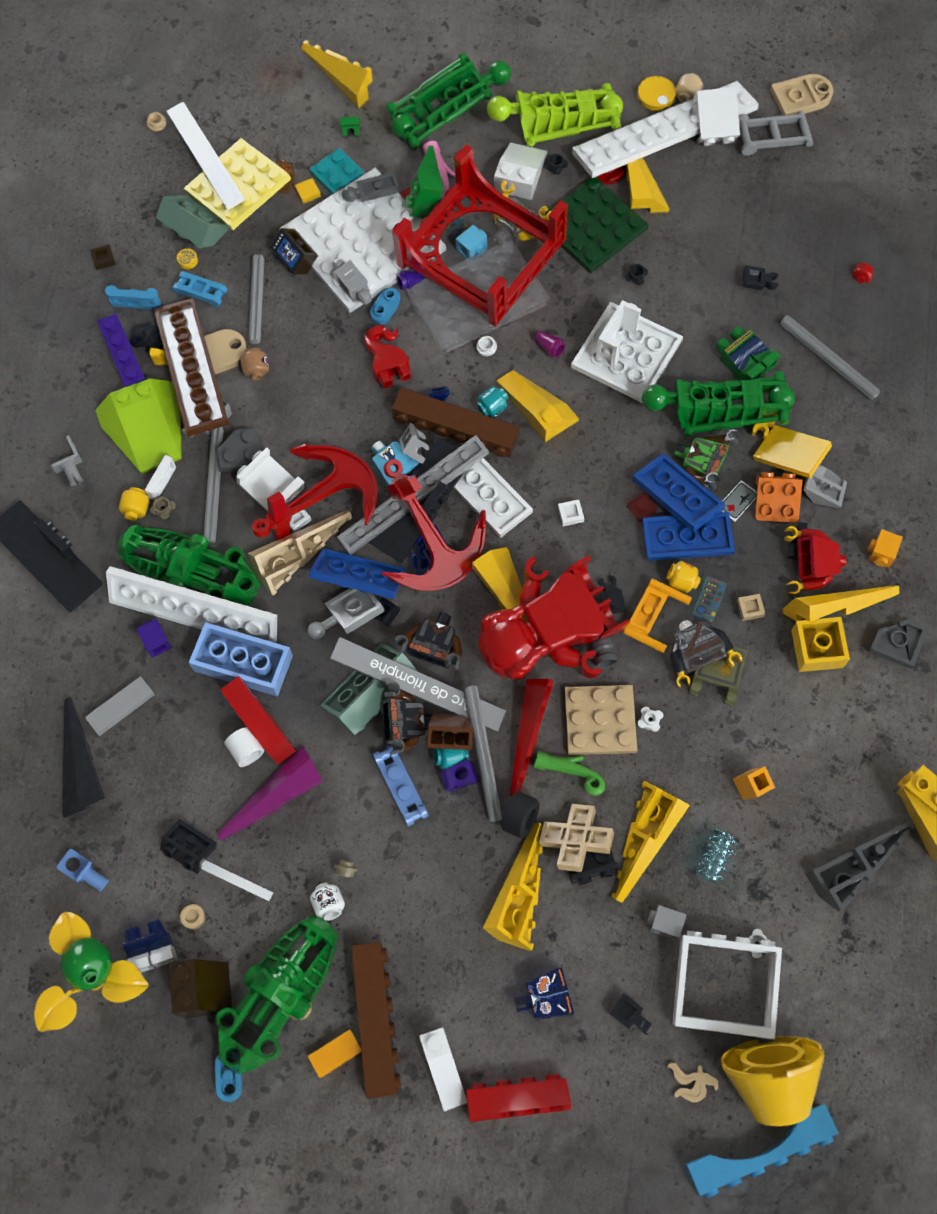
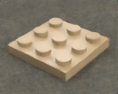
(600, 720)

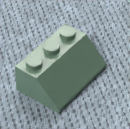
(191, 220)

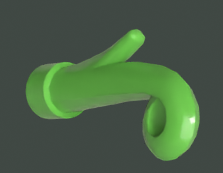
(569, 766)

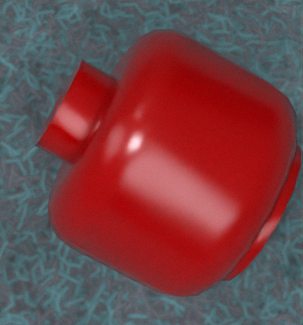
(863, 272)

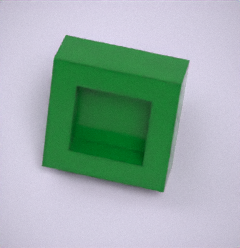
(350, 123)

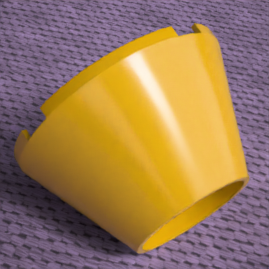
(776, 1077)

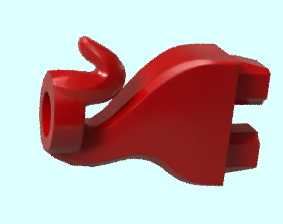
(388, 359)

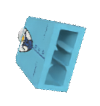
(388, 453)

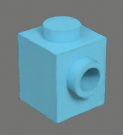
(471, 242)

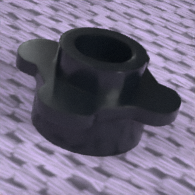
(556, 159)
(636, 269)

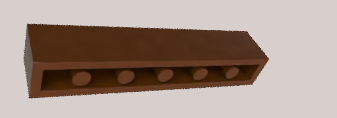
(454, 422)
(374, 1020)

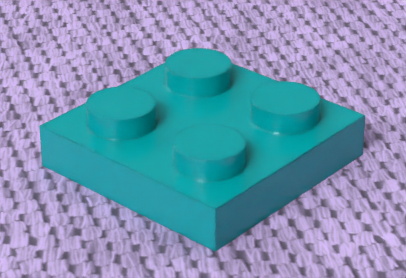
(336, 171)

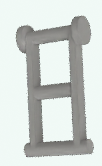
(751, 147)

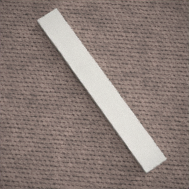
(206, 156)

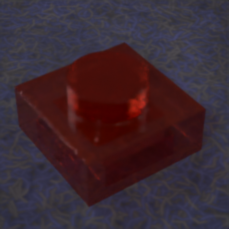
(642, 507)

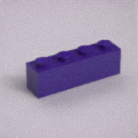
(121, 350)

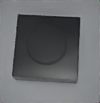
(389, 613)

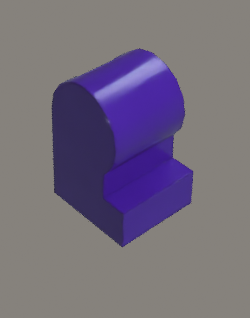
(459, 776)

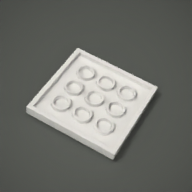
(640, 357)

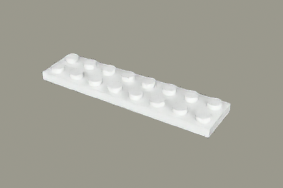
(186, 605)

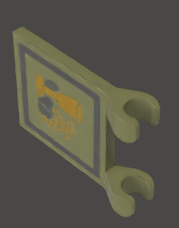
(721, 675)

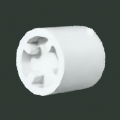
(244, 747)

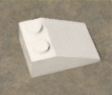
(522, 168)

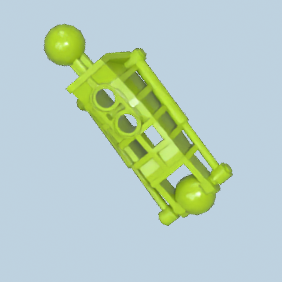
(560, 114)

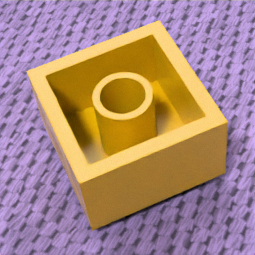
(820, 644)

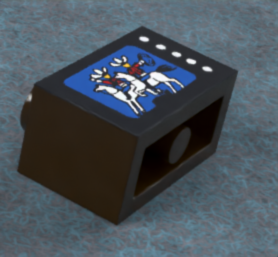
(293, 251)

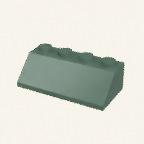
(360, 696)

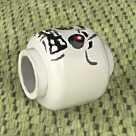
(327, 901)

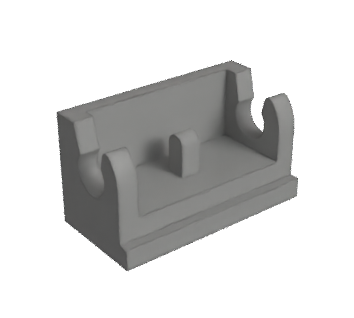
(412, 445)

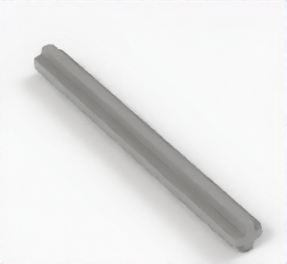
(830, 357)
(213, 486)
(483, 754)

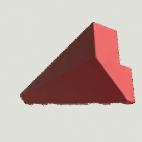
(534, 706)

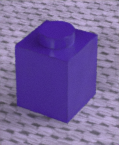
(153, 637)

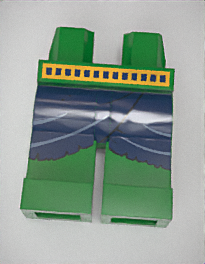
(746, 355)

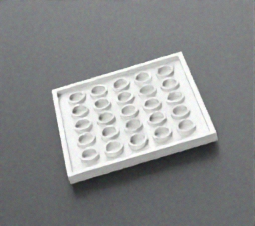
(358, 234)

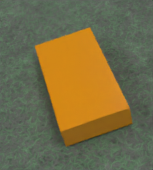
(335, 1053)

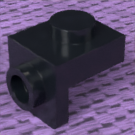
(147, 337)

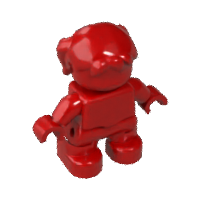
(548, 624)

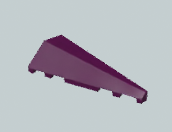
(289, 782)

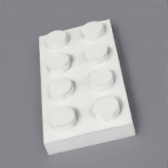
(486, 490)

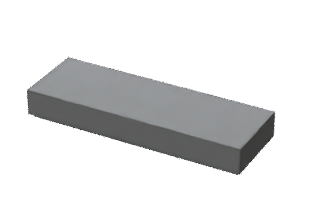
(119, 706)

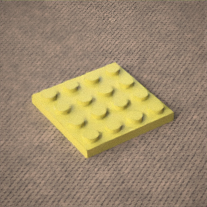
(253, 175)

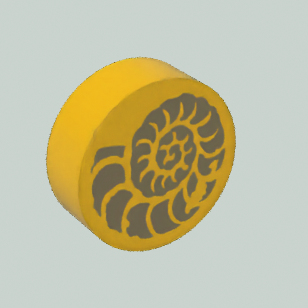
(187, 259)

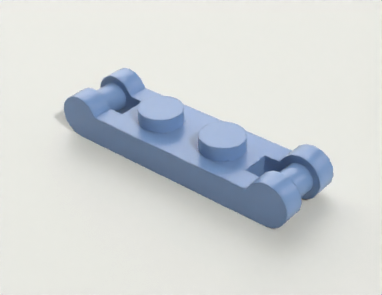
(400, 786)

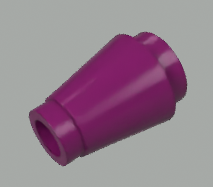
(551, 344)

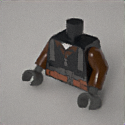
(432, 642)
(402, 719)

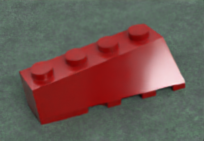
(518, 1099)

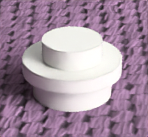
(486, 346)

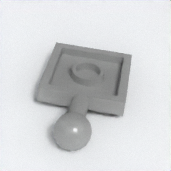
(348, 610)

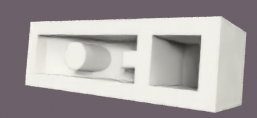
(443, 1069)

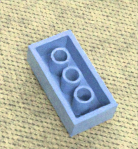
(234, 654)

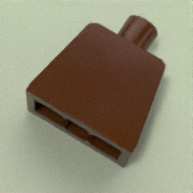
(449, 732)

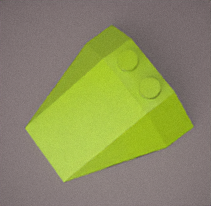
(144, 422)

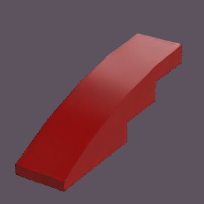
(258, 720)

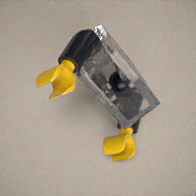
(699, 646)

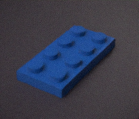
(678, 492)
(670, 539)
(355, 573)

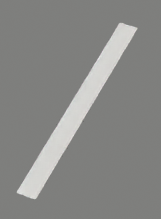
(237, 880)

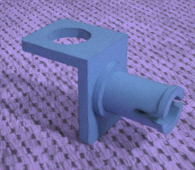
(85, 871)

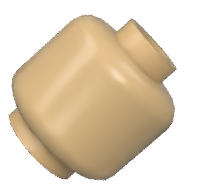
(688, 86)

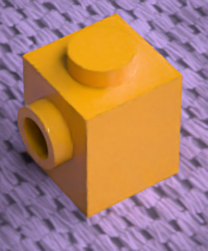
(884, 548)
(754, 783)

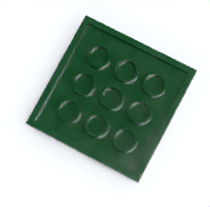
(598, 224)

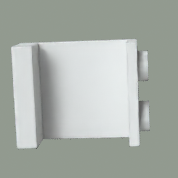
(717, 115)
(608, 347)
(266, 477)

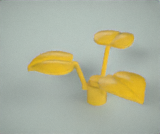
(56, 1008)

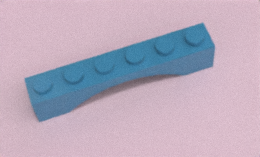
(712, 1172)

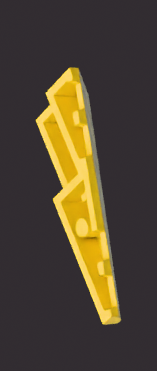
(345, 75)
(643, 188)

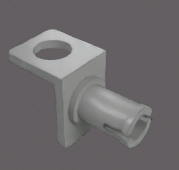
(69, 464)

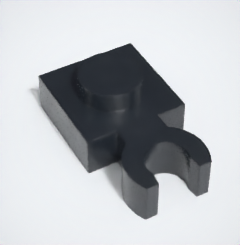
(757, 279)
(617, 600)

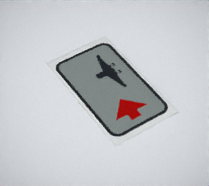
(739, 500)

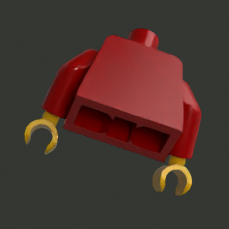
(817, 558)

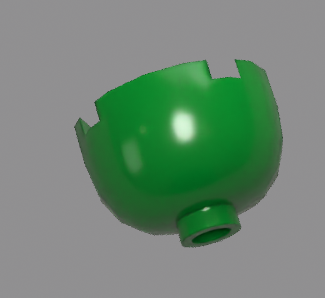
(86, 964)

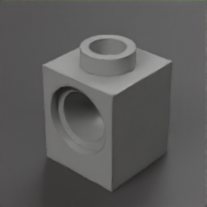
(666, 922)

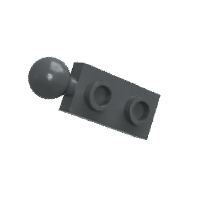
(372, 188)

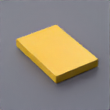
(792, 451)

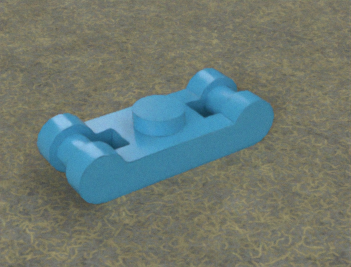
(199, 288)
(133, 298)

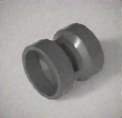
(604, 653)

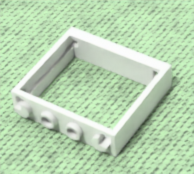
(717, 940)

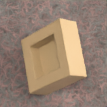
(751, 607)

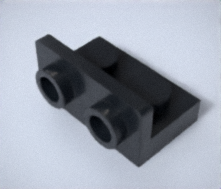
(187, 846)
(595, 865)

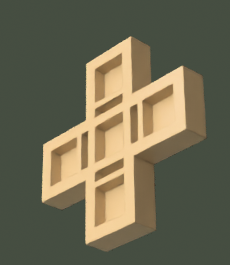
(576, 837)

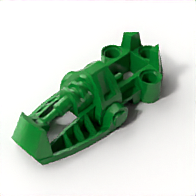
(183, 558)
(280, 986)

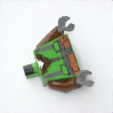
(706, 457)

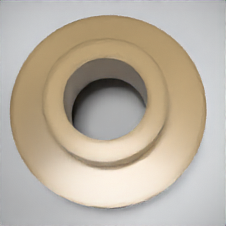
(156, 121)

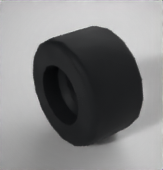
(520, 815)

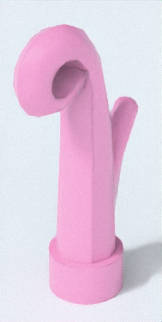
(443, 168)

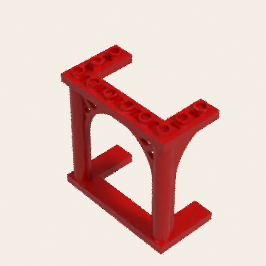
(473, 186)

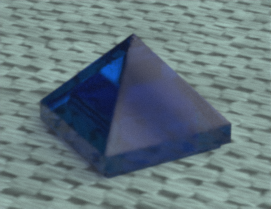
(439, 393)

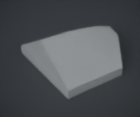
(825, 488)

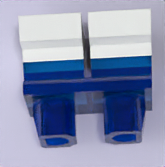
(150, 950)

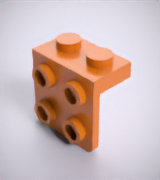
(778, 497)

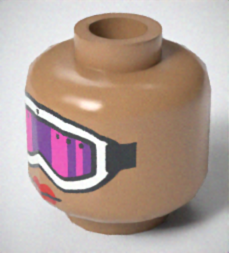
(254, 364)

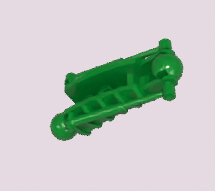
(445, 84)
(710, 407)

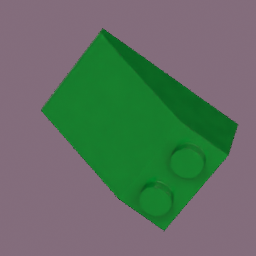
(426, 187)

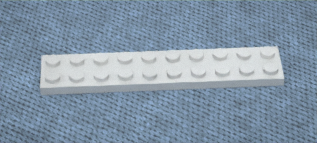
(649, 135)

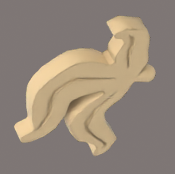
(701, 1079)

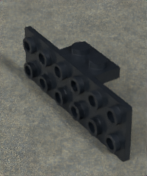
(403, 534)
(47, 556)

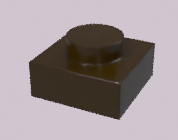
(102, 257)

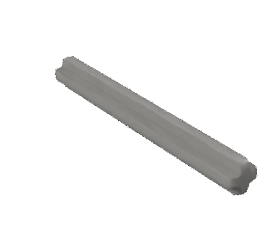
(256, 299)

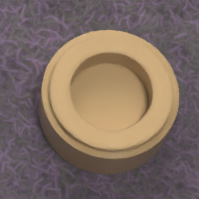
(192, 916)

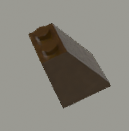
(199, 987)

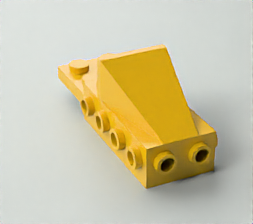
(920, 798)

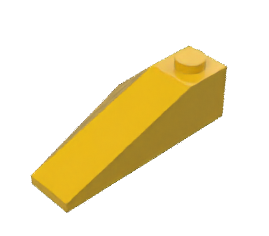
(540, 408)

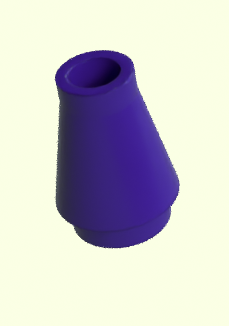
(408, 279)

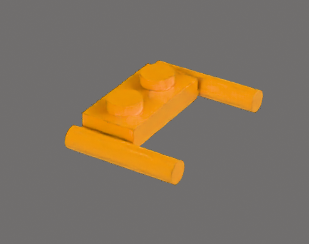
(648, 611)

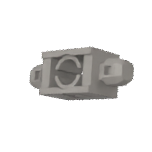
(352, 281)

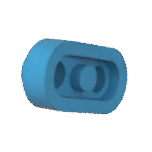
(385, 304)
(227, 1076)

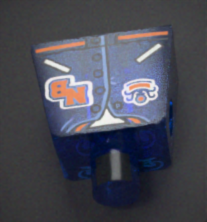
(546, 997)

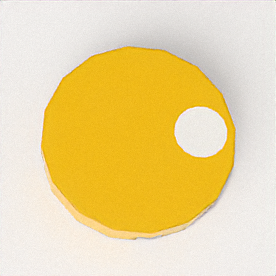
(656, 93)

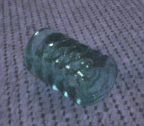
(717, 857)

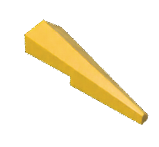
(499, 576)
(846, 602)
(654, 822)
(513, 909)

